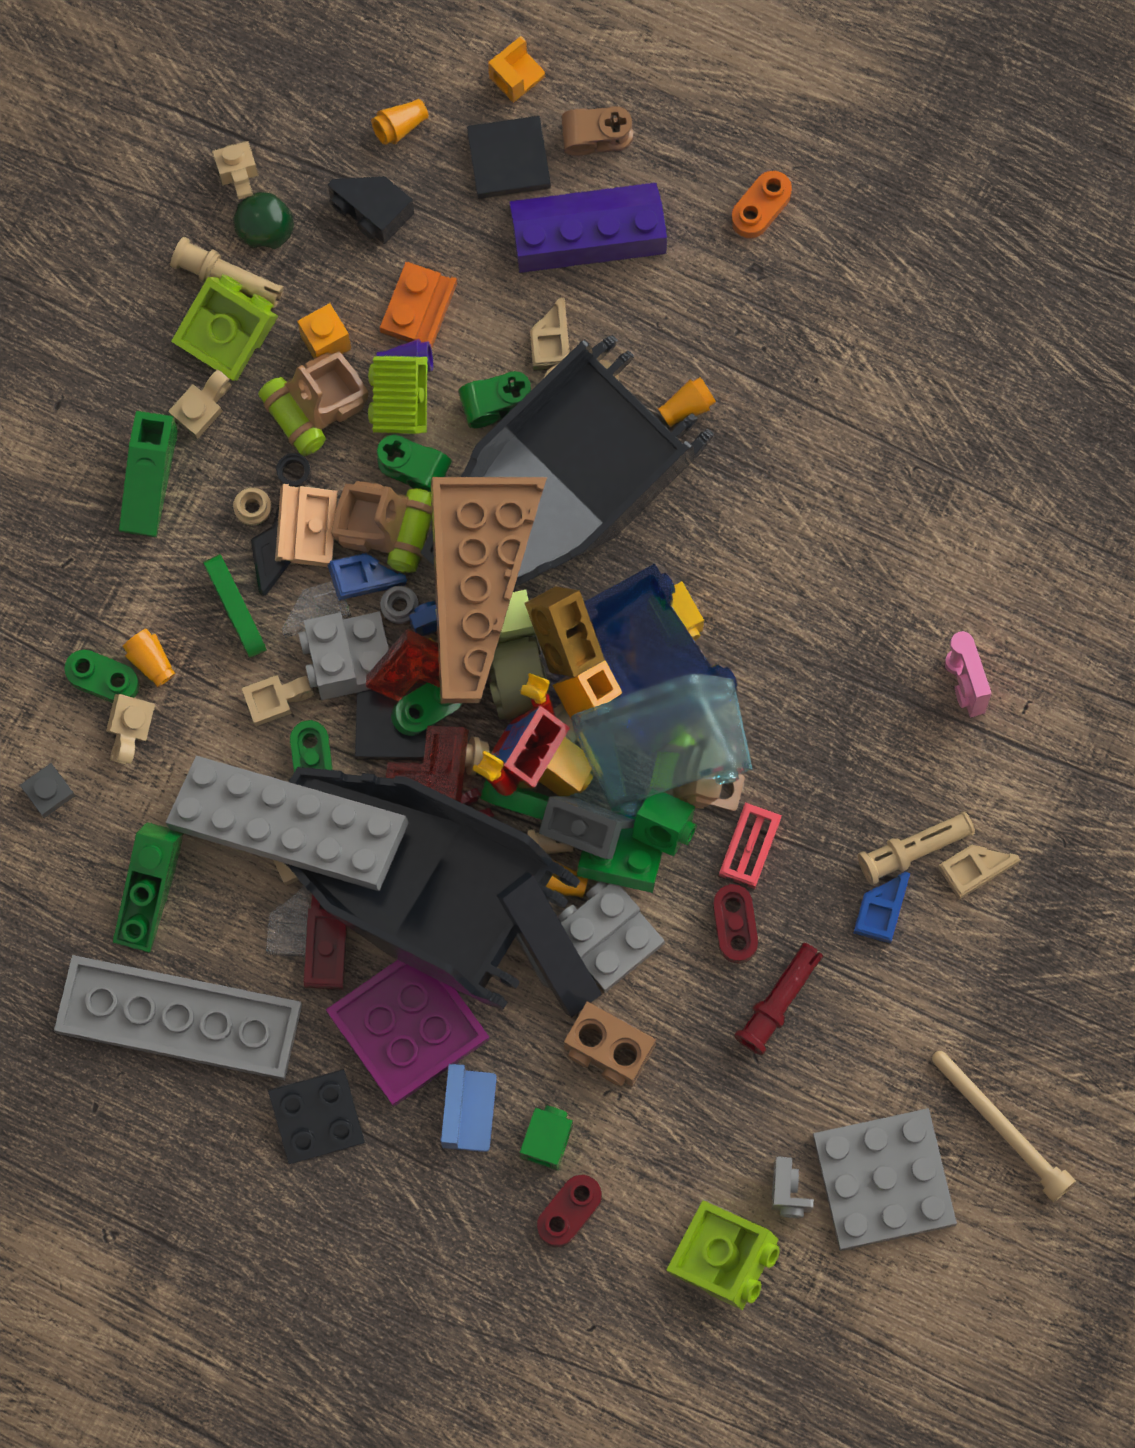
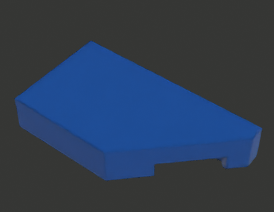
(362, 576)
(881, 909)

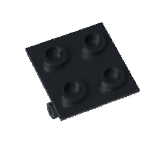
(316, 1116)

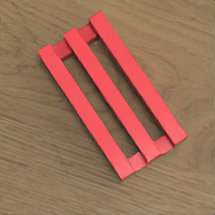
(739, 876)

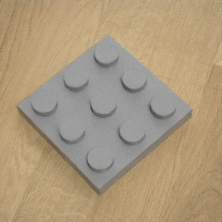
(884, 1179)

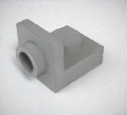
(786, 1182)

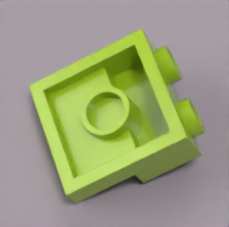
(225, 326)
(724, 1255)

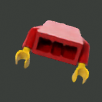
(525, 744)

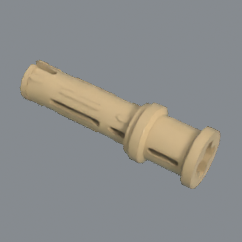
(210, 264)
(900, 853)

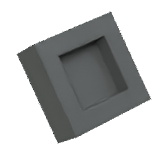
(47, 790)

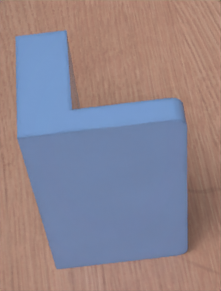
(468, 1109)

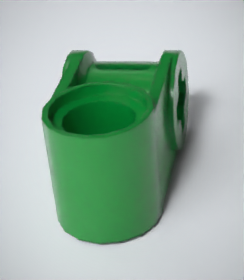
(491, 399)
(416, 463)

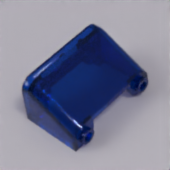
(644, 635)

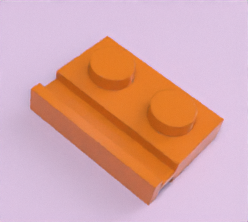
(418, 304)

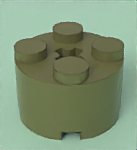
(510, 671)

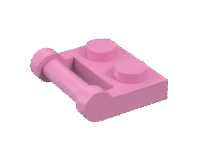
(966, 665)

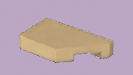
(550, 338)
(975, 868)

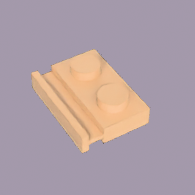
(305, 525)

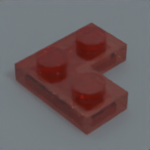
(403, 664)
(442, 761)

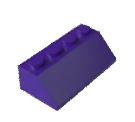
(588, 227)

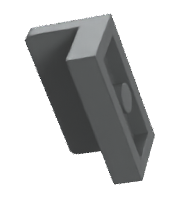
(583, 825)

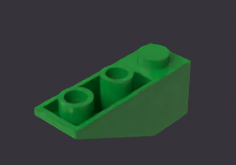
(147, 473)
(147, 885)

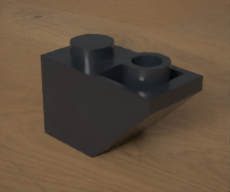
(373, 203)

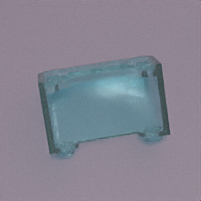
(664, 739)

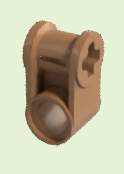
(592, 130)

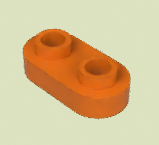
(762, 202)

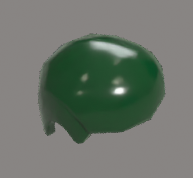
(263, 221)

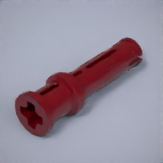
(770, 1013)

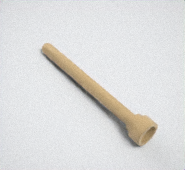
(1053, 1180)

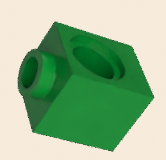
(665, 823)
(547, 1137)

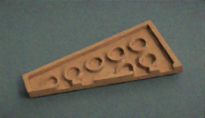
(478, 552)

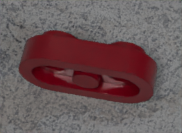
(736, 924)
(569, 1210)

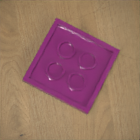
(406, 1028)

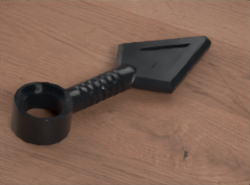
(264, 544)

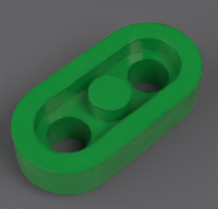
(99, 677)
(427, 703)
(316, 757)

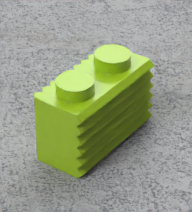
(399, 394)

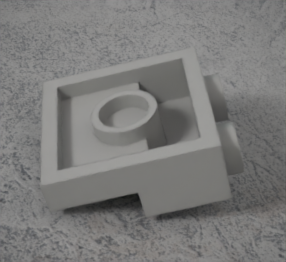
(342, 652)
(610, 934)

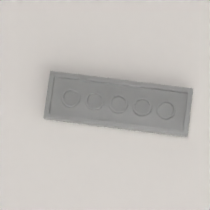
(287, 822)
(178, 1017)

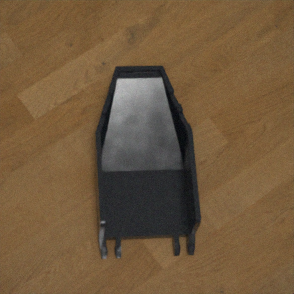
(596, 449)
(442, 884)

